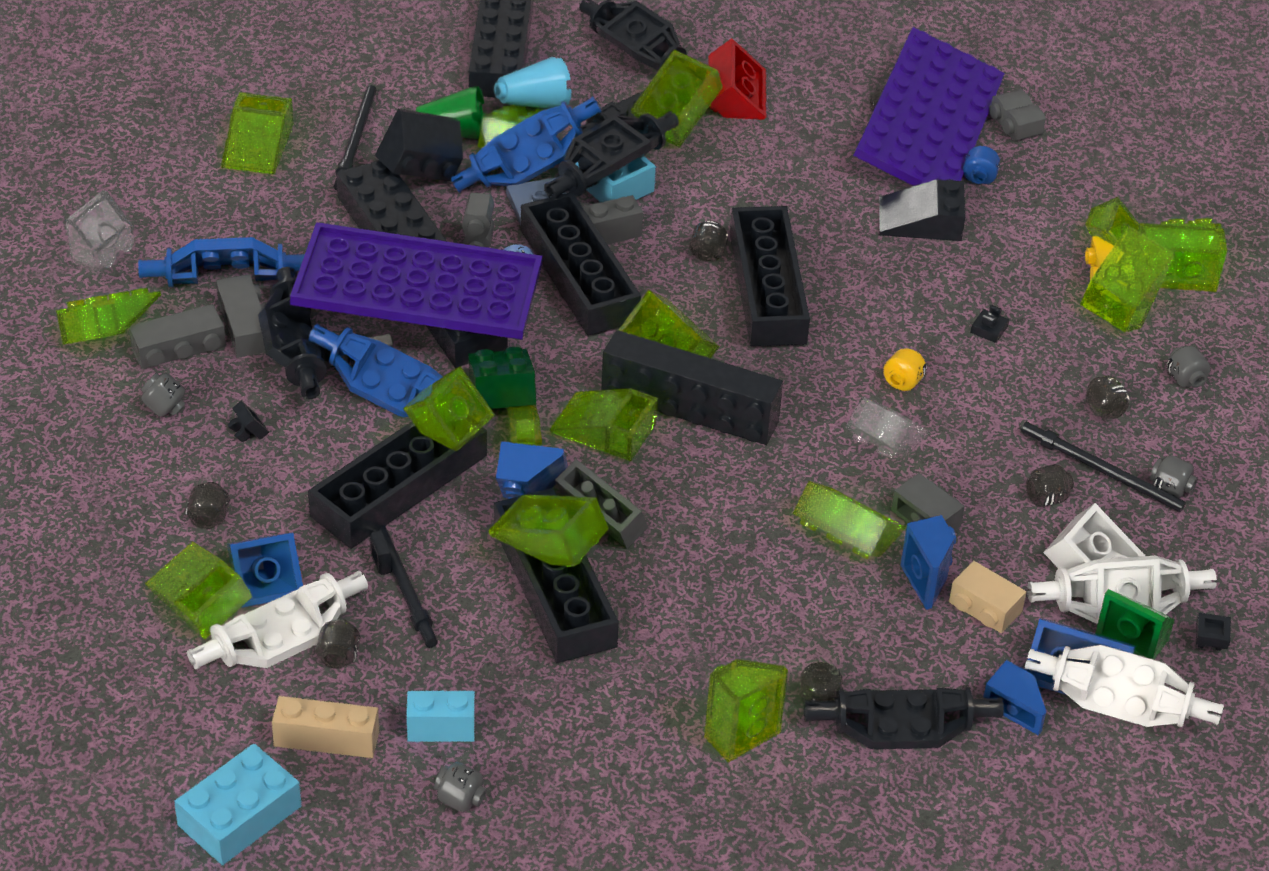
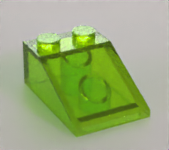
(552, 527)

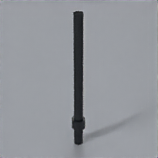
(357, 131)
(1051, 440)
(420, 618)

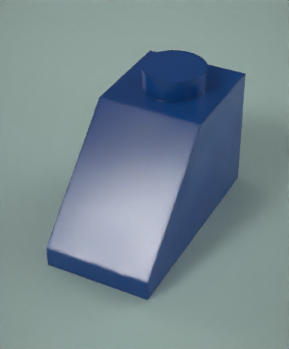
(1020, 696)

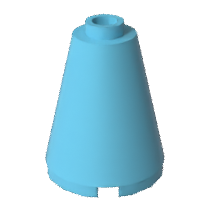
(536, 85)

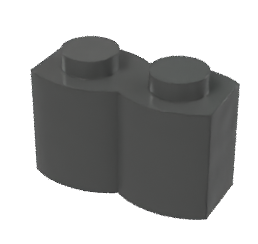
(1017, 114)
(478, 220)

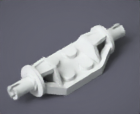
(1133, 577)
(279, 626)
(1124, 686)

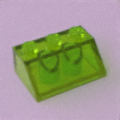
(680, 87)
(1198, 255)
(664, 323)
(846, 520)
(744, 706)

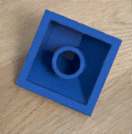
(267, 566)

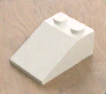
(1090, 538)

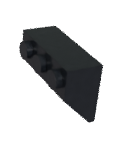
(422, 145)

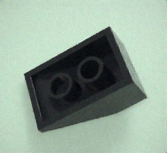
(924, 211)

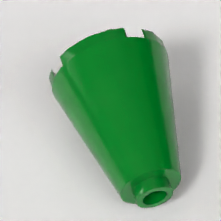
(464, 106)

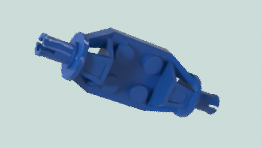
(527, 147)
(218, 252)
(379, 370)

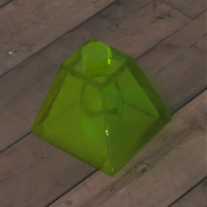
(1110, 220)
(450, 410)

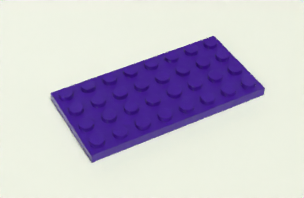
(929, 112)
(417, 280)

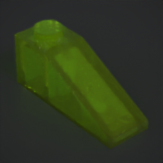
(524, 425)

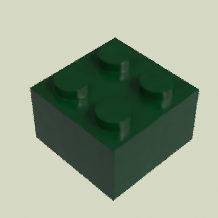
(503, 377)

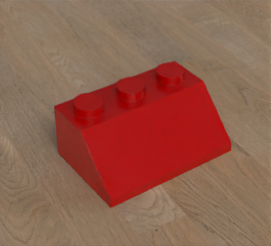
(742, 83)

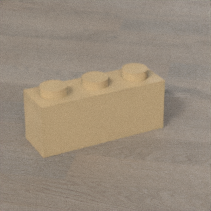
(325, 727)

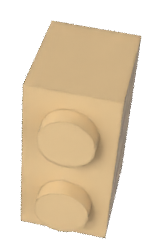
(987, 597)

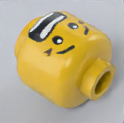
(905, 369)

